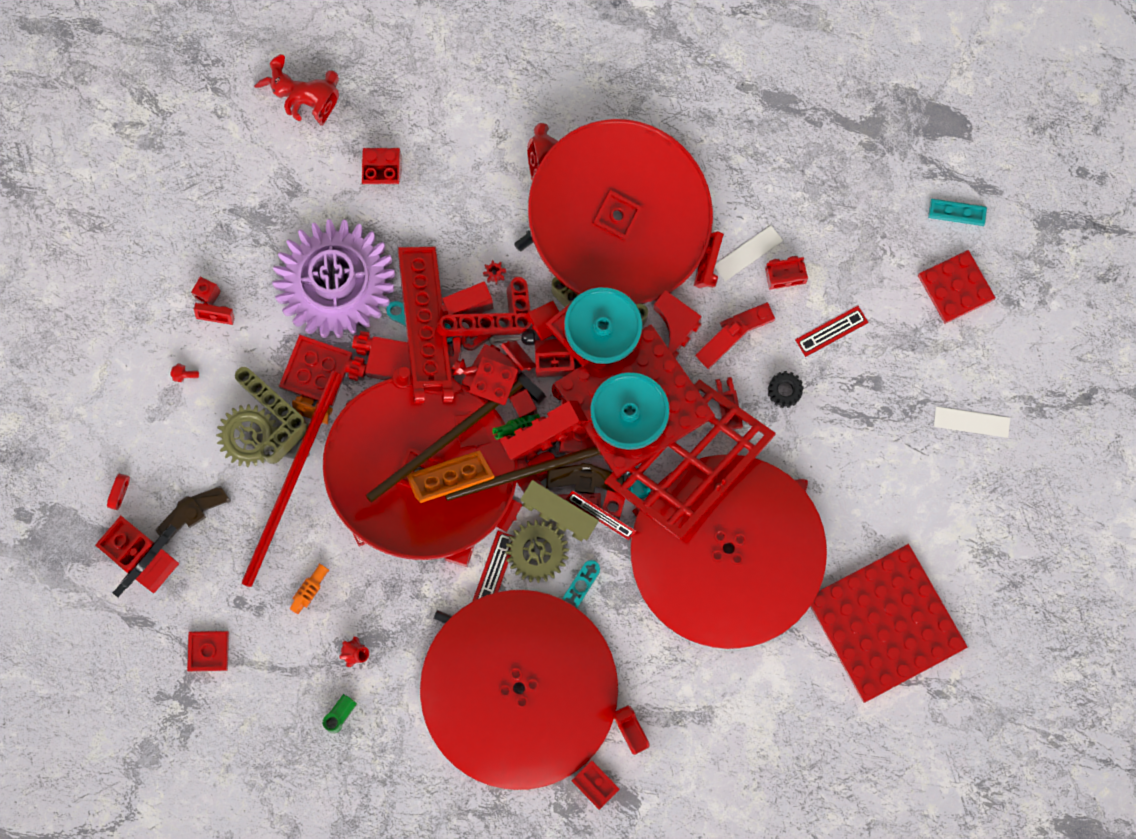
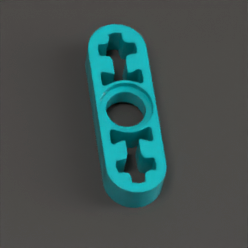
(584, 570)

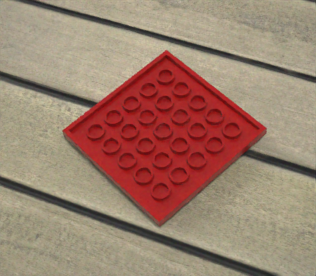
(656, 361)
(886, 623)

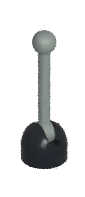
(527, 338)

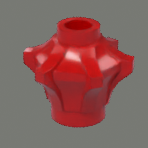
(354, 652)

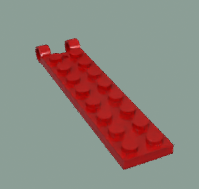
(422, 313)

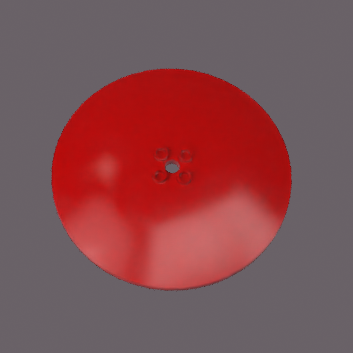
(629, 171)
(382, 434)
(738, 595)
(526, 736)

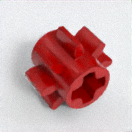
(494, 266)
(362, 343)
(356, 368)

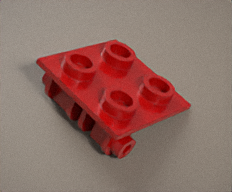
(493, 381)

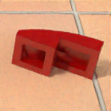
(457, 346)

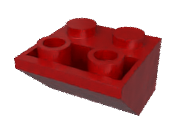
(381, 165)
(552, 359)

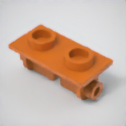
(304, 407)

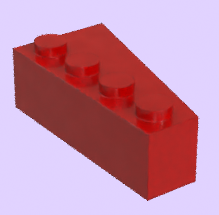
(545, 431)

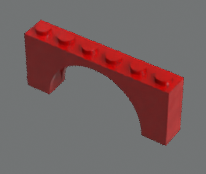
(678, 319)

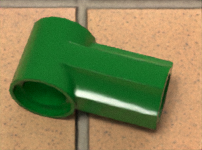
(340, 712)

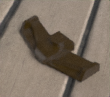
(583, 476)
(191, 509)

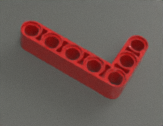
(492, 319)

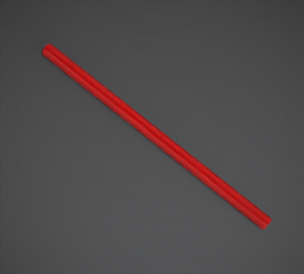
(291, 479)

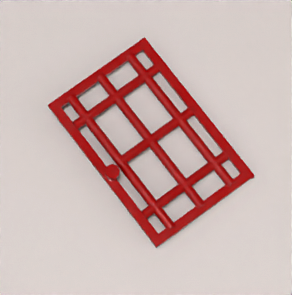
(690, 458)

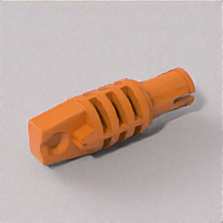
(308, 589)

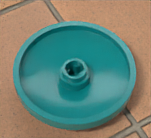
(603, 325)
(629, 411)

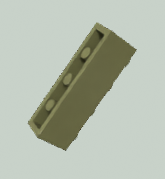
(559, 510)

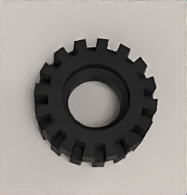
(785, 400)

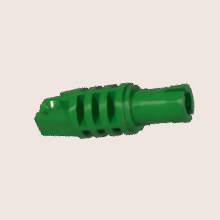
(514, 425)

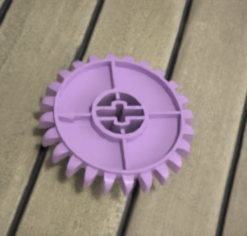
(352, 299)

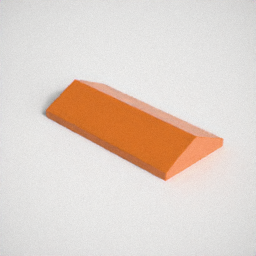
(449, 476)

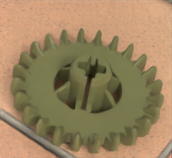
(233, 422)
(532, 533)

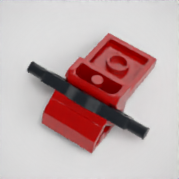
(138, 555)

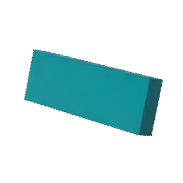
(957, 212)

